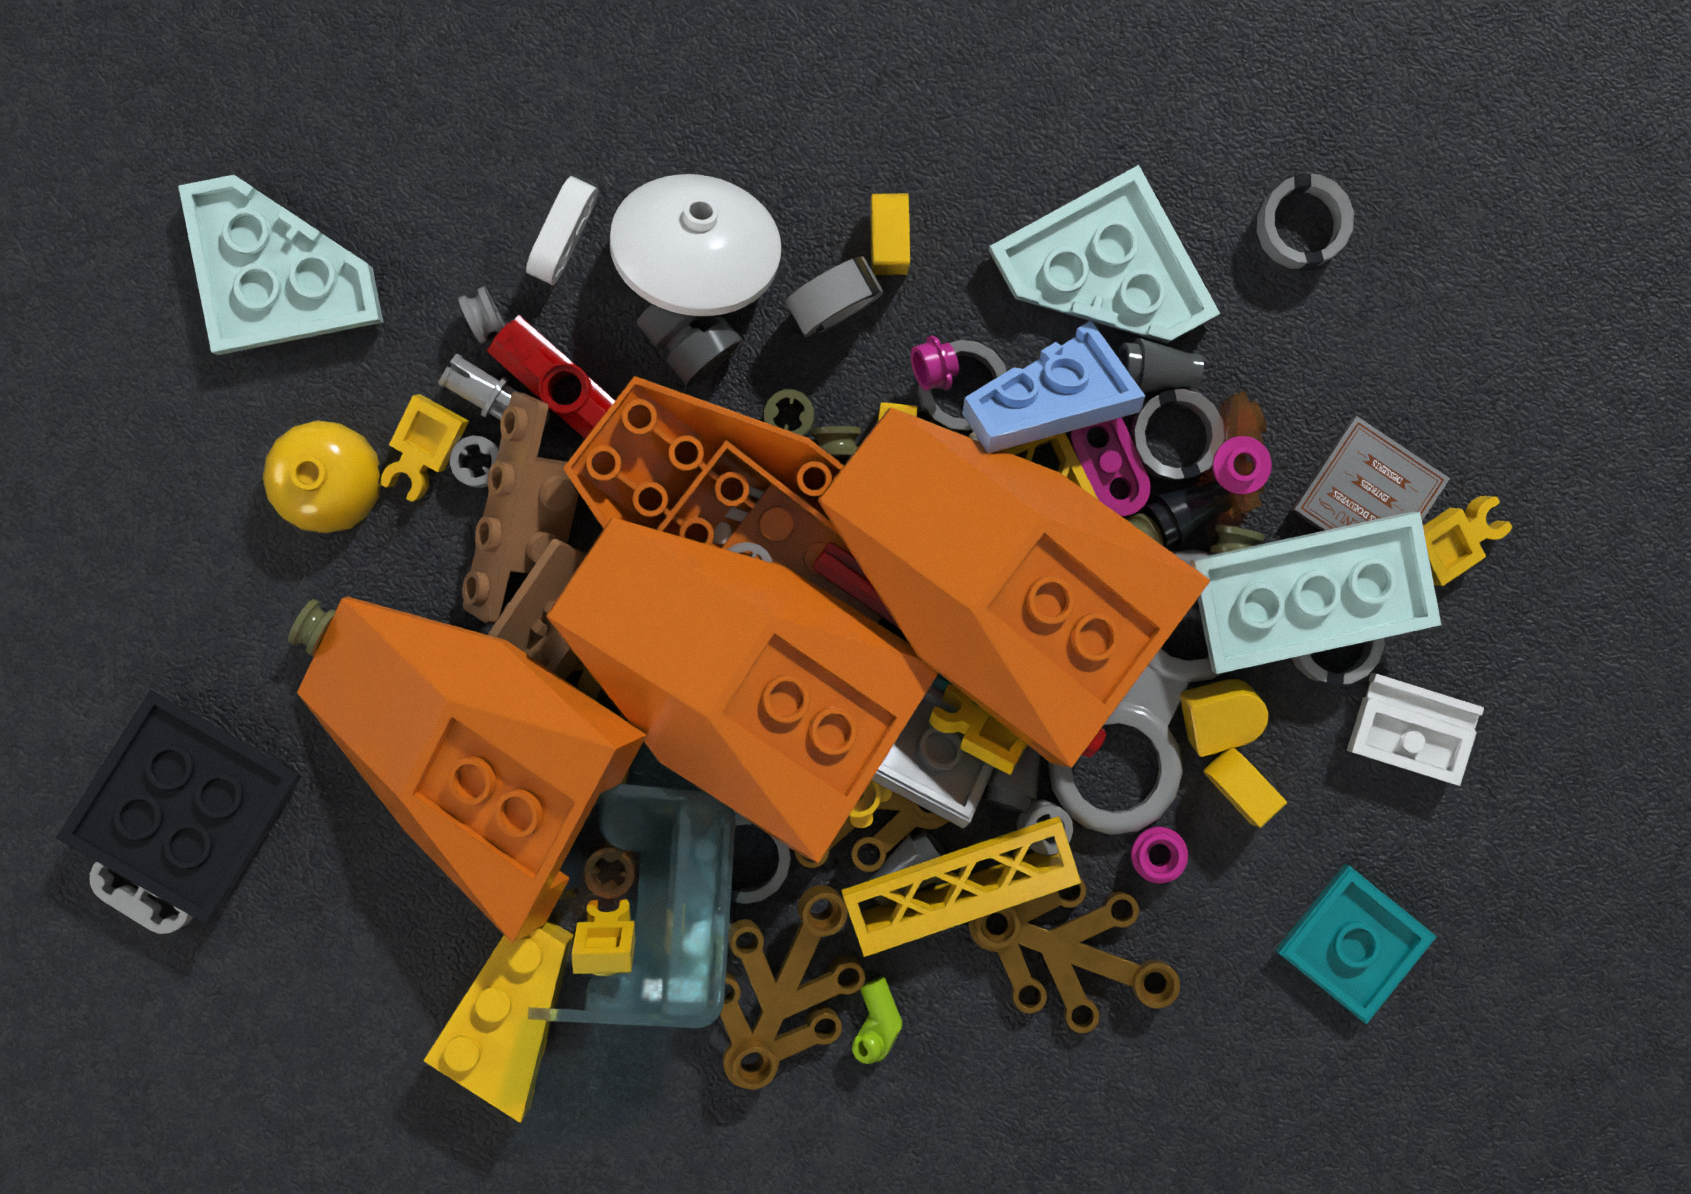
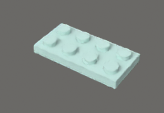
(1317, 592)

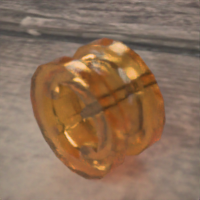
(610, 888)

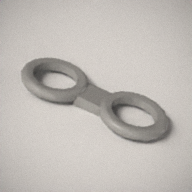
(1149, 709)

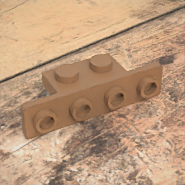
(524, 510)
(525, 617)

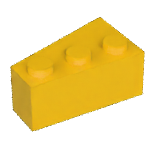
(488, 1038)

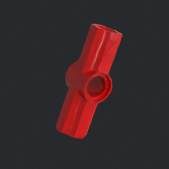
(541, 366)

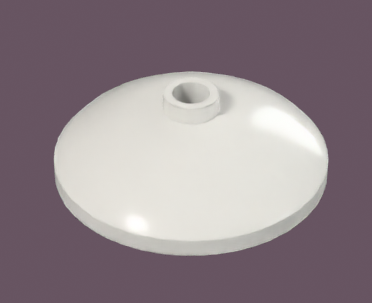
(695, 245)

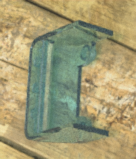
(679, 913)

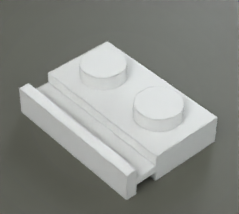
(1415, 729)

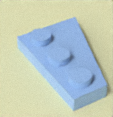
(1056, 394)

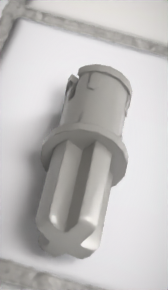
(478, 387)

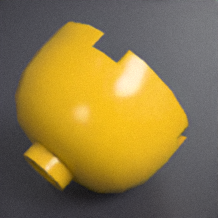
(322, 477)

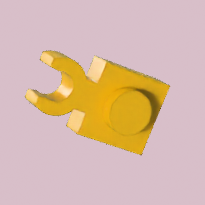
(426, 440)
(1456, 537)
(983, 734)
(604, 942)

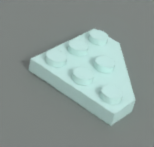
(1109, 263)
(269, 272)

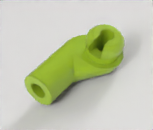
(880, 1026)

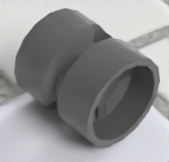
(693, 342)

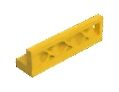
(964, 894)

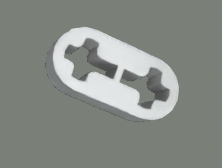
(561, 230)
(134, 902)

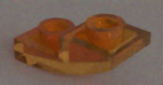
(1243, 419)

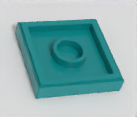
(1355, 943)

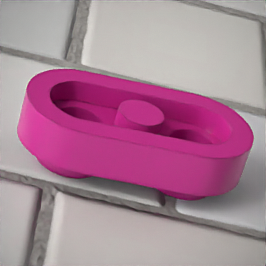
(1113, 461)

